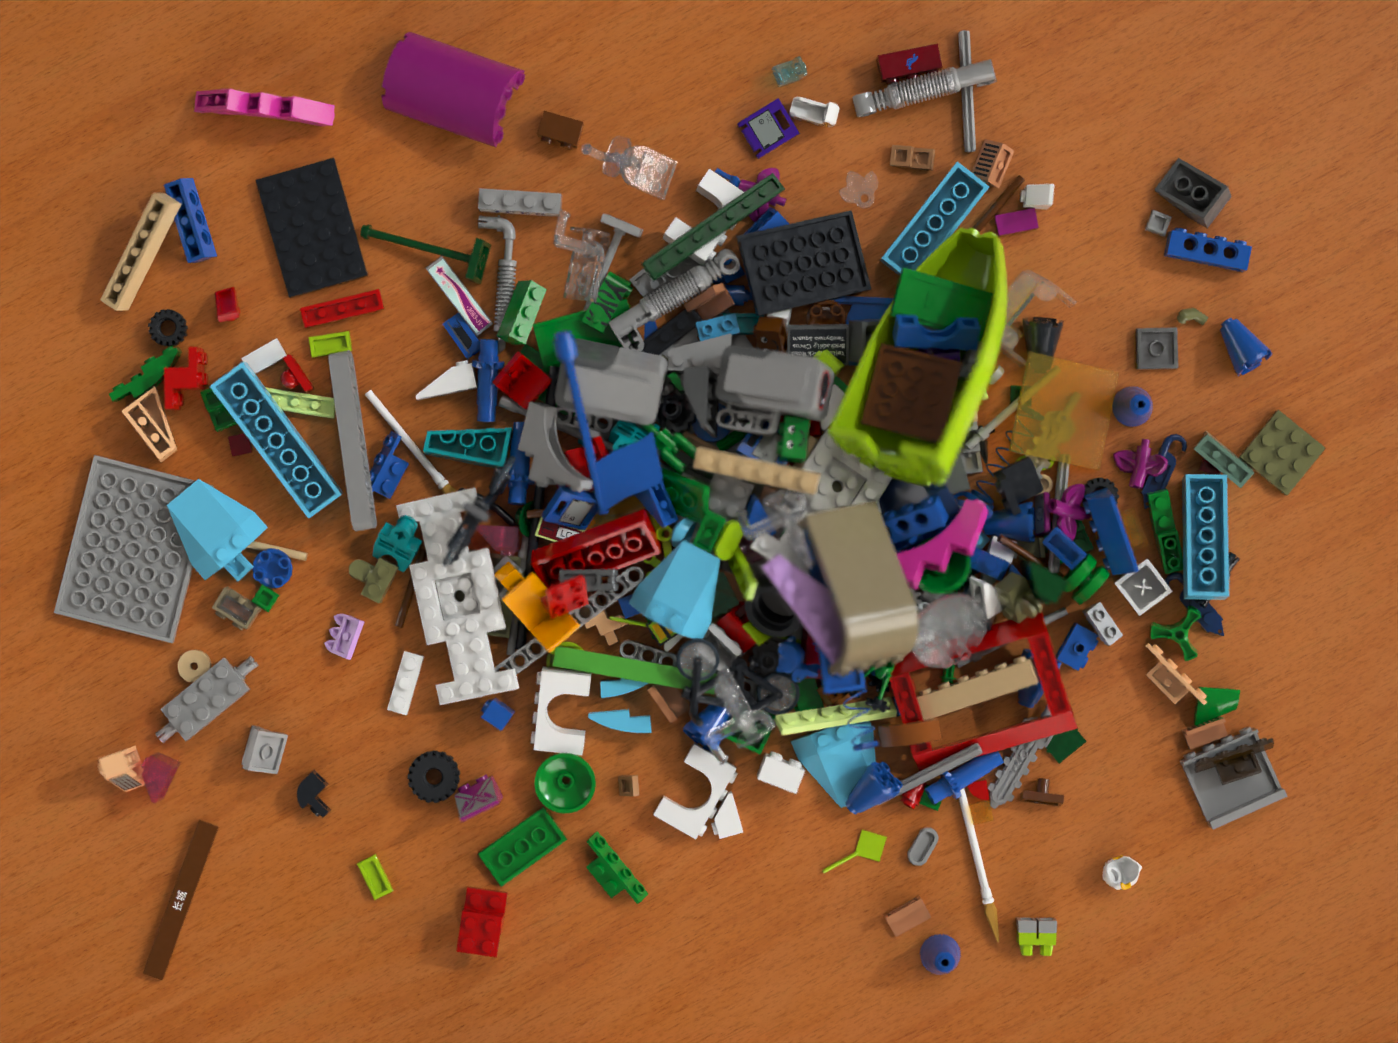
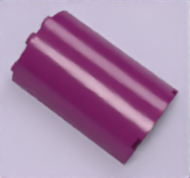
(449, 87)

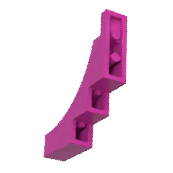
(264, 105)
(958, 537)

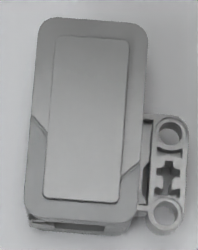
(612, 385)
(771, 387)

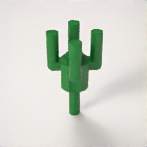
(670, 445)

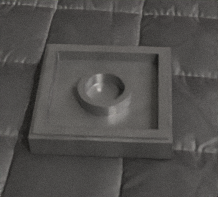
(1156, 348)

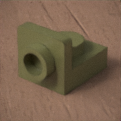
(1036, 548)

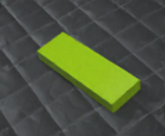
(743, 574)

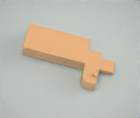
(604, 624)

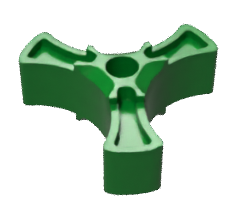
(1179, 632)

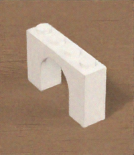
(720, 193)
(549, 736)
(693, 820)

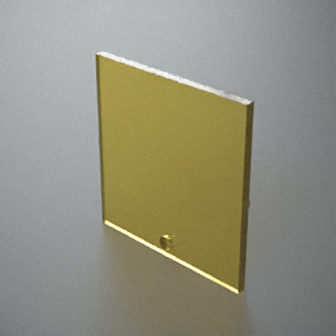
(1063, 411)

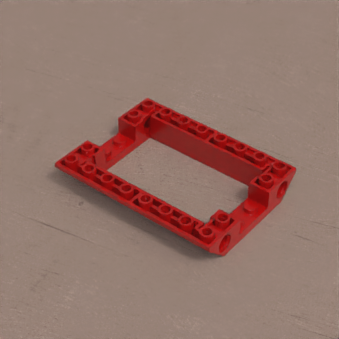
(1058, 721)

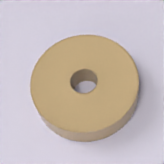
(186, 660)

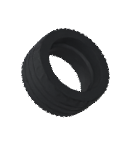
(764, 618)

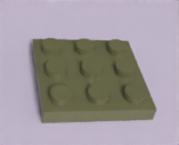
(1282, 452)

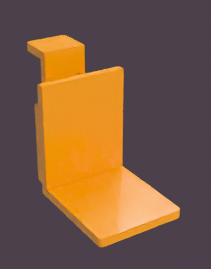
(526, 604)

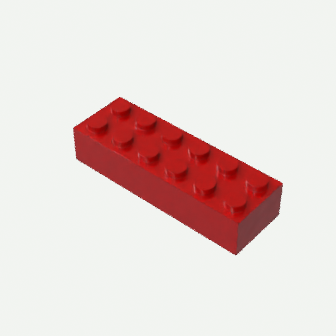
(601, 547)

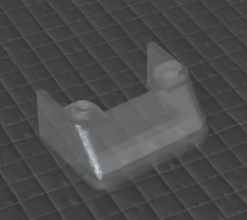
(1019, 295)

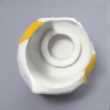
(1121, 872)

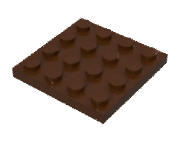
(911, 393)

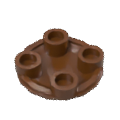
(826, 313)

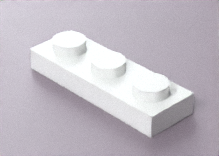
(405, 683)

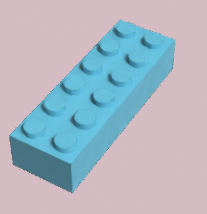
(936, 219)
(1205, 537)

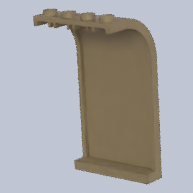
(865, 586)

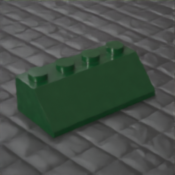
(1044, 584)

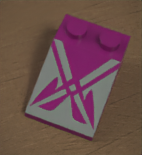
(478, 797)

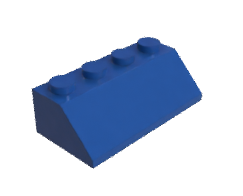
(1110, 531)

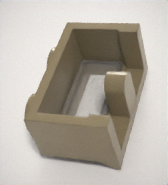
(236, 608)

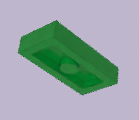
(709, 531)

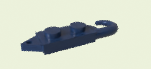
(1160, 482)
(1210, 619)

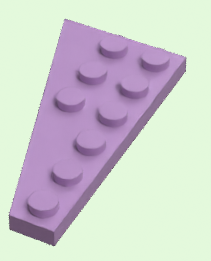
(810, 603)

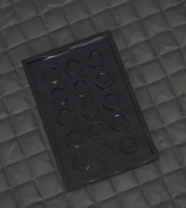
(311, 227)
(803, 263)

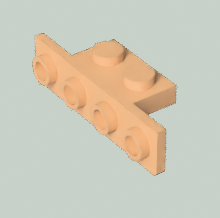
(1170, 680)

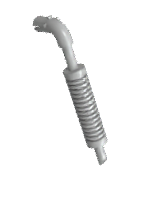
(506, 269)

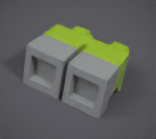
(1036, 932)

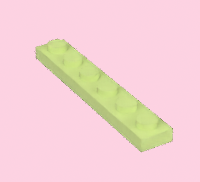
(830, 717)

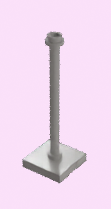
(620, 229)

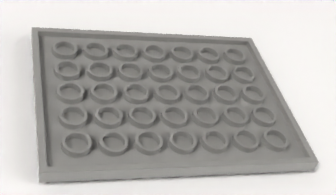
(126, 552)

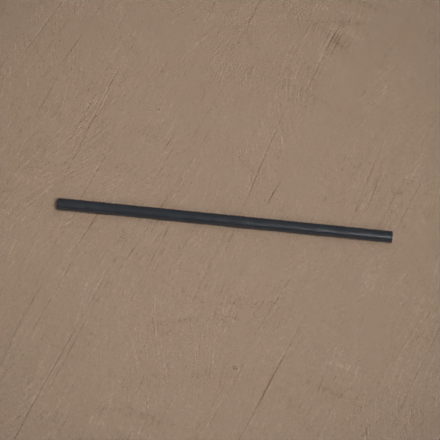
(537, 504)

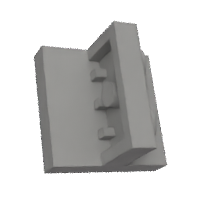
(727, 648)
(264, 750)

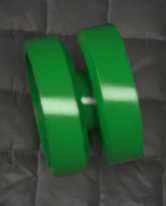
(1085, 579)

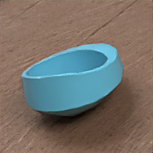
(682, 531)

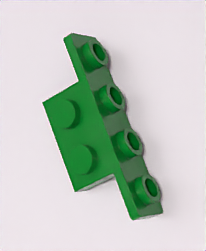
(612, 872)

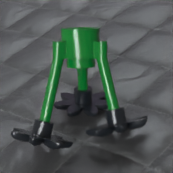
(881, 682)

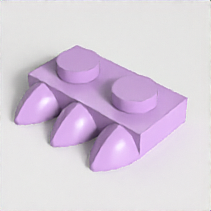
(345, 635)

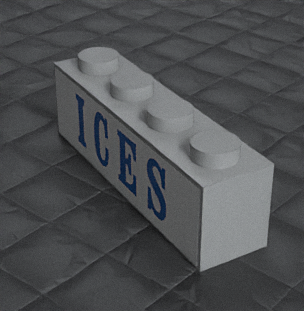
(519, 202)

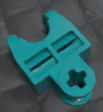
(627, 433)
(398, 542)

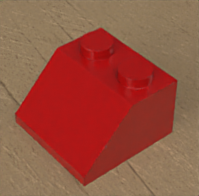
(732, 625)

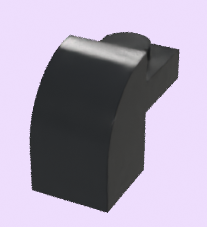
(308, 792)

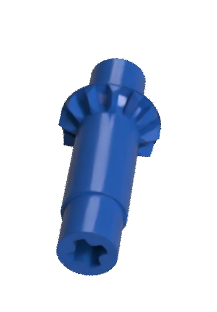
(488, 366)
(519, 472)
(953, 782)

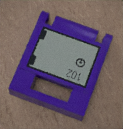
(765, 130)

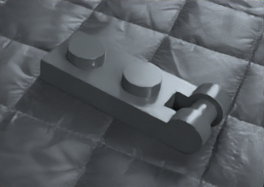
(593, 578)

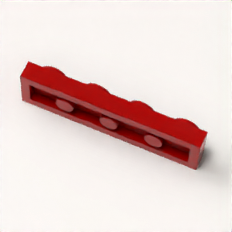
(342, 308)

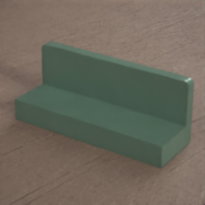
(1224, 459)

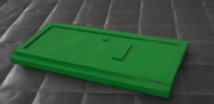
(939, 301)
(545, 331)

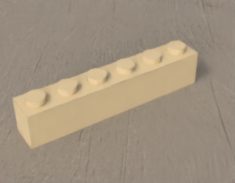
(140, 251)
(757, 470)
(978, 688)

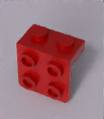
(522, 380)
(565, 597)

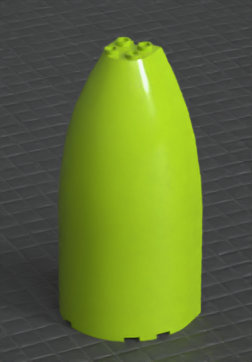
(963, 259)

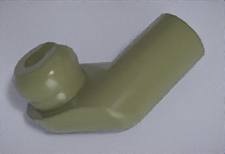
(1190, 314)

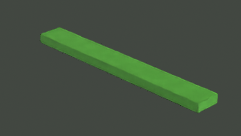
(622, 668)

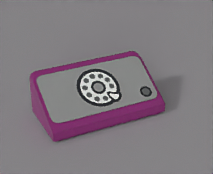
(1042, 515)

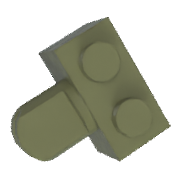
(377, 577)
(1017, 598)

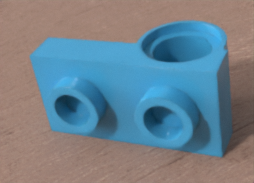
(717, 327)

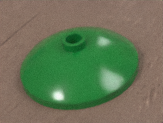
(954, 576)
(563, 796)

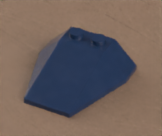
(901, 493)

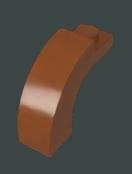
(909, 733)

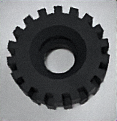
(438, 761)

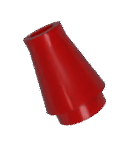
(913, 796)

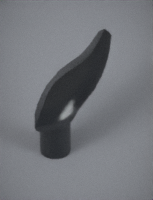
(983, 447)

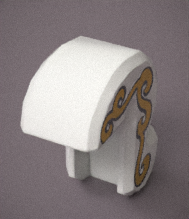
(814, 112)

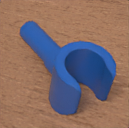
(733, 179)

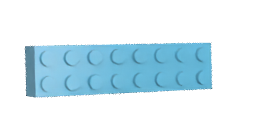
(276, 439)

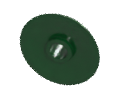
(521, 519)

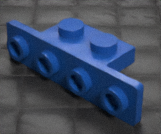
(387, 468)

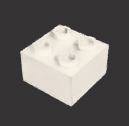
(1143, 587)
(781, 772)

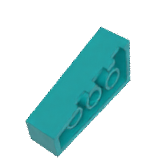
(478, 447)

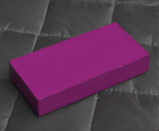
(1016, 222)

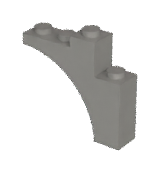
(542, 444)

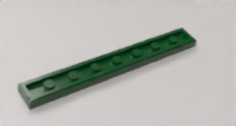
(713, 227)

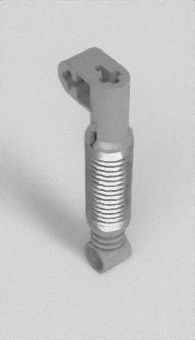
(950, 81)
(669, 296)

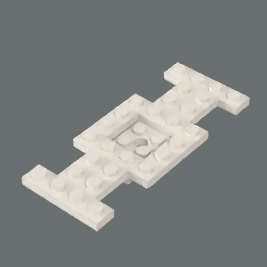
(834, 466)
(466, 621)

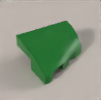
(1218, 703)

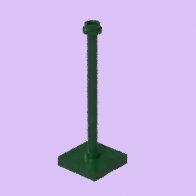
(476, 260)

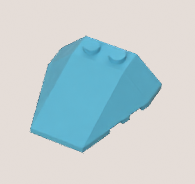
(212, 526)
(680, 591)
(833, 761)

